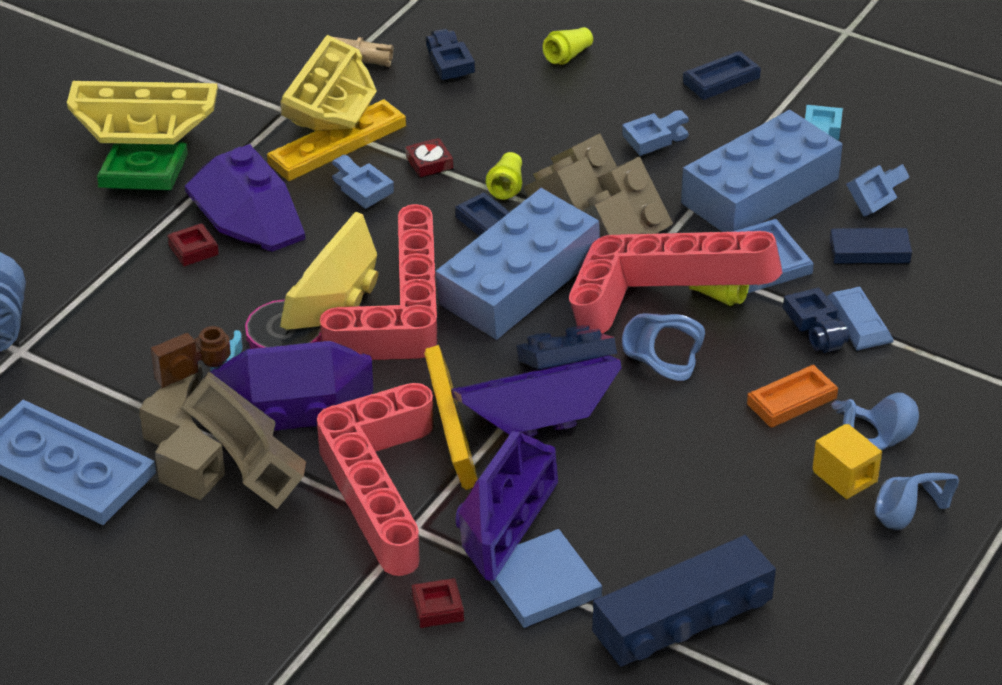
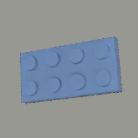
(69, 462)

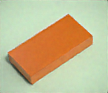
(792, 396)

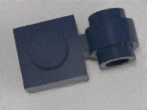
(448, 55)
(816, 312)

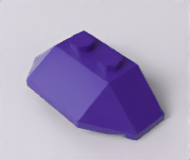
(246, 199)
(298, 380)
(543, 396)
(506, 501)

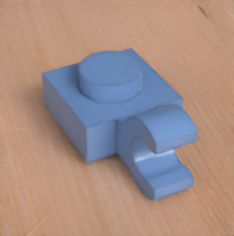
(654, 133)
(362, 184)
(875, 188)

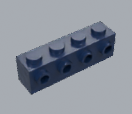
(683, 600)

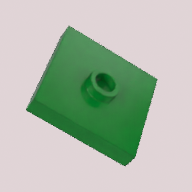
(142, 166)

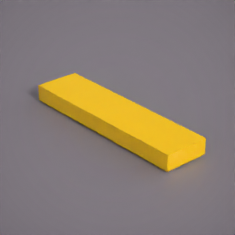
(327, 145)
(451, 417)

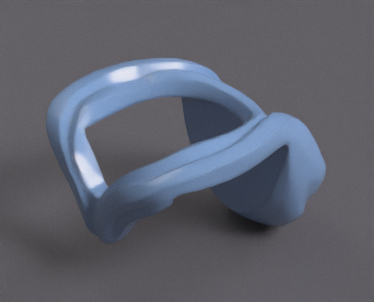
(640, 337)
(892, 417)
(898, 497)

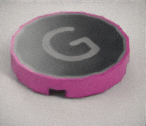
(265, 331)

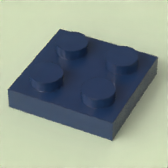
(577, 345)

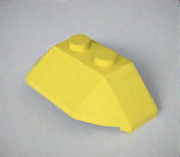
(330, 89)
(141, 109)
(334, 278)

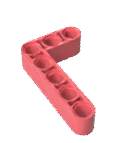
(667, 261)
(400, 329)
(348, 445)

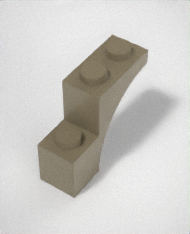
(628, 176)
(580, 188)
(247, 435)
(185, 455)

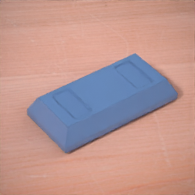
(860, 318)

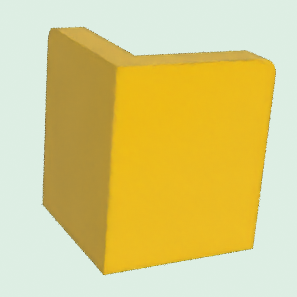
(847, 461)

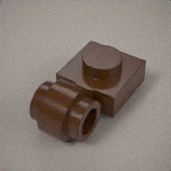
(180, 356)

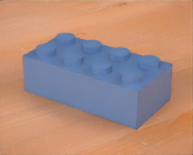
(761, 173)
(517, 263)

